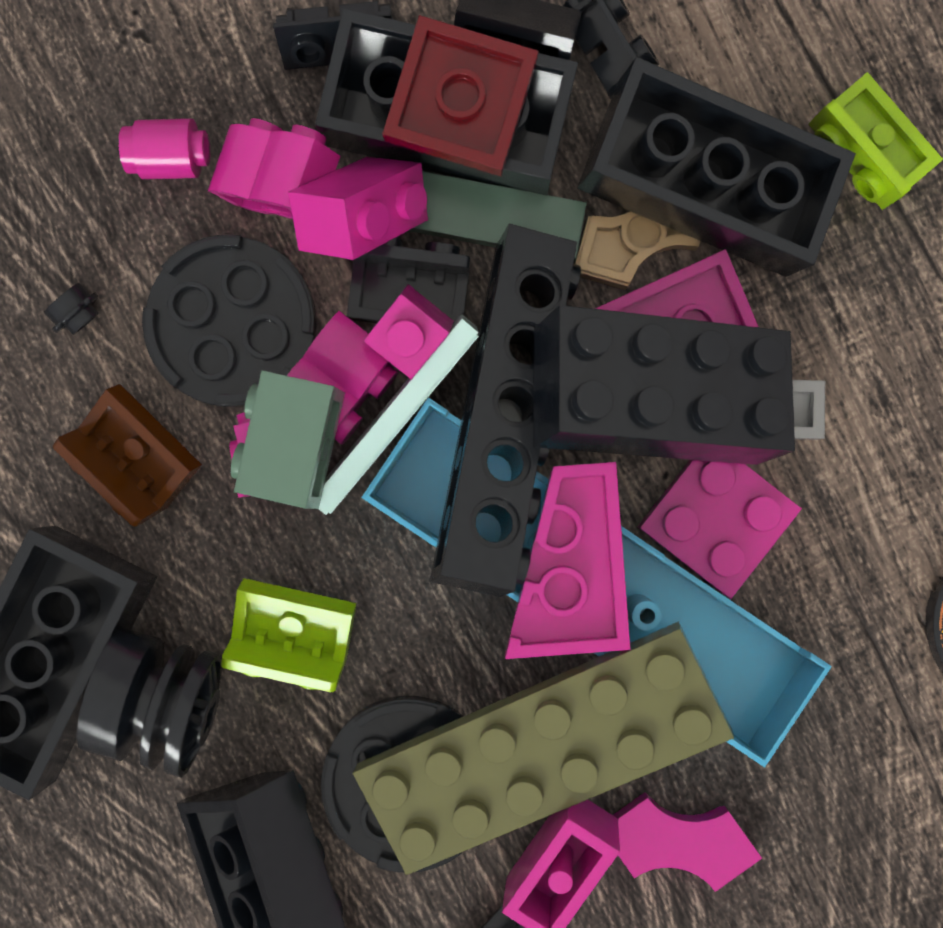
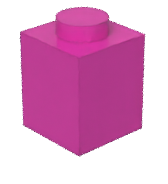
(409, 331)

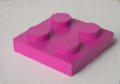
(719, 521)

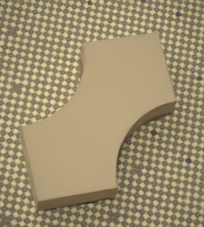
(619, 244)

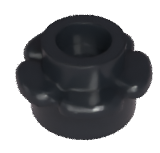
(72, 309)

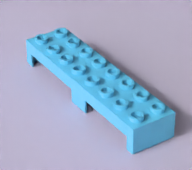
(749, 665)

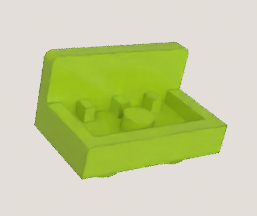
(886, 144)
(289, 635)

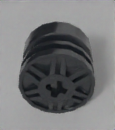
(138, 698)

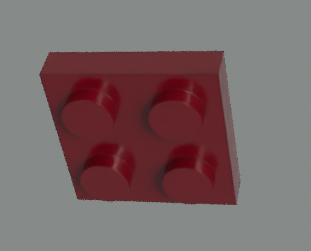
(460, 95)

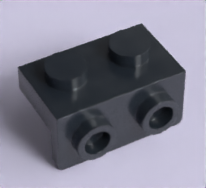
(385, 271)

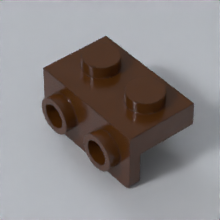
(128, 457)

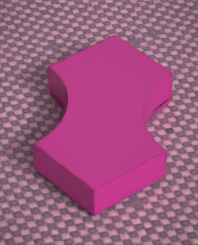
(701, 843)

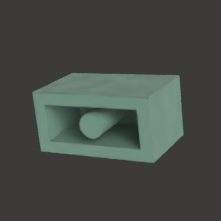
(287, 440)

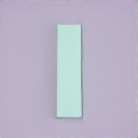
(396, 414)

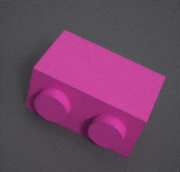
(358, 207)
(561, 866)

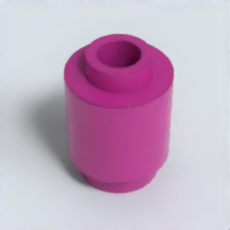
(164, 148)

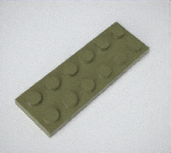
(544, 749)

